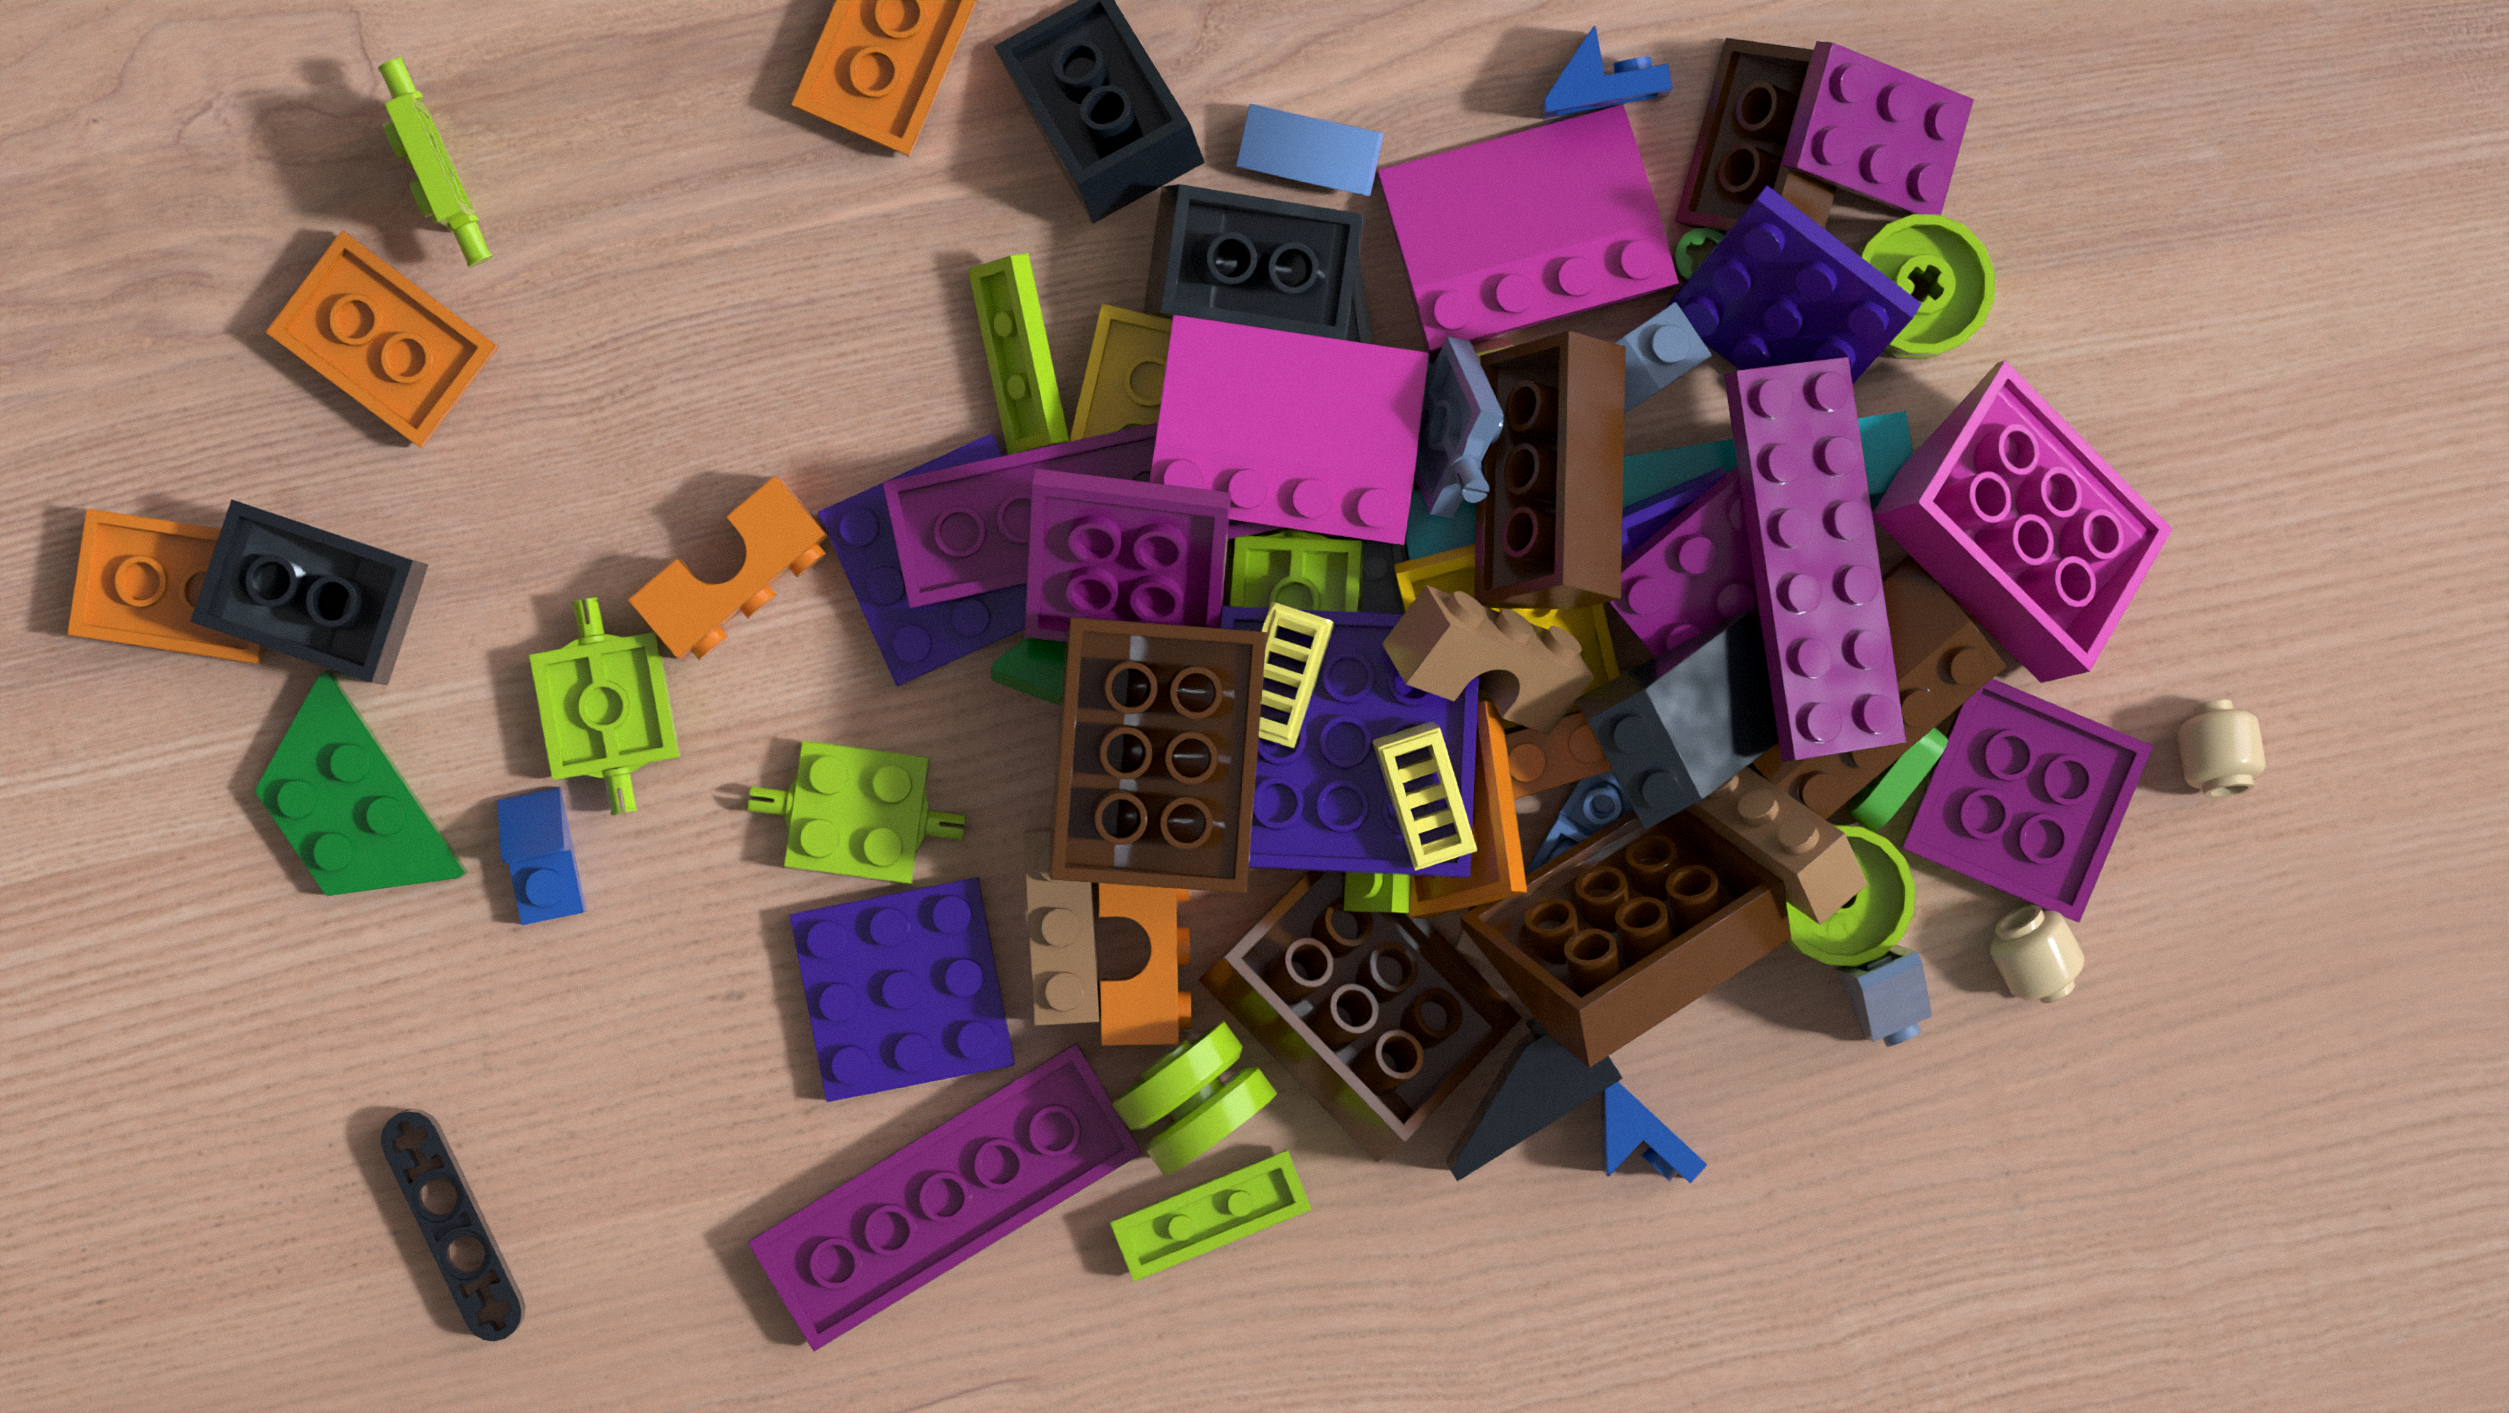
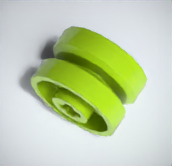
(1956, 275)
(1875, 915)
(1188, 1090)

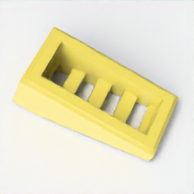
(1303, 623)
(1406, 741)

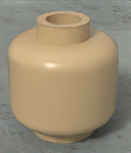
(2221, 749)
(2036, 954)

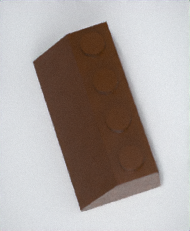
(1553, 476)
(1937, 667)

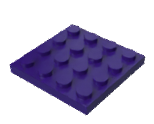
(1327, 796)

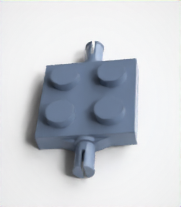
(1455, 429)

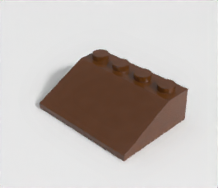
(1156, 755)
(1630, 929)
(1360, 1008)

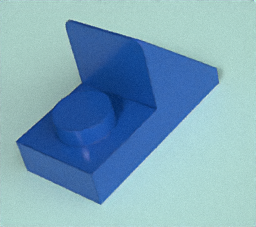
(1587, 88)
(540, 856)
(1628, 1123)

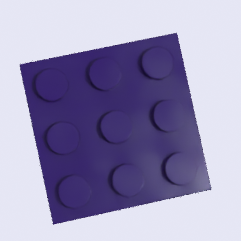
(1791, 294)
(928, 635)
(902, 989)

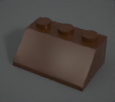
(1747, 138)

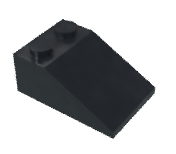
(1100, 105)
(1253, 261)
(309, 593)
(1685, 719)
(1528, 1094)

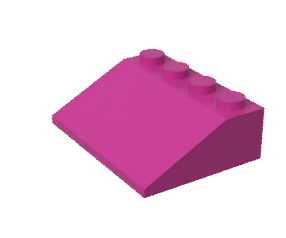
(1527, 229)
(1292, 427)
(2024, 526)

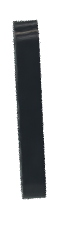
(443, 1229)

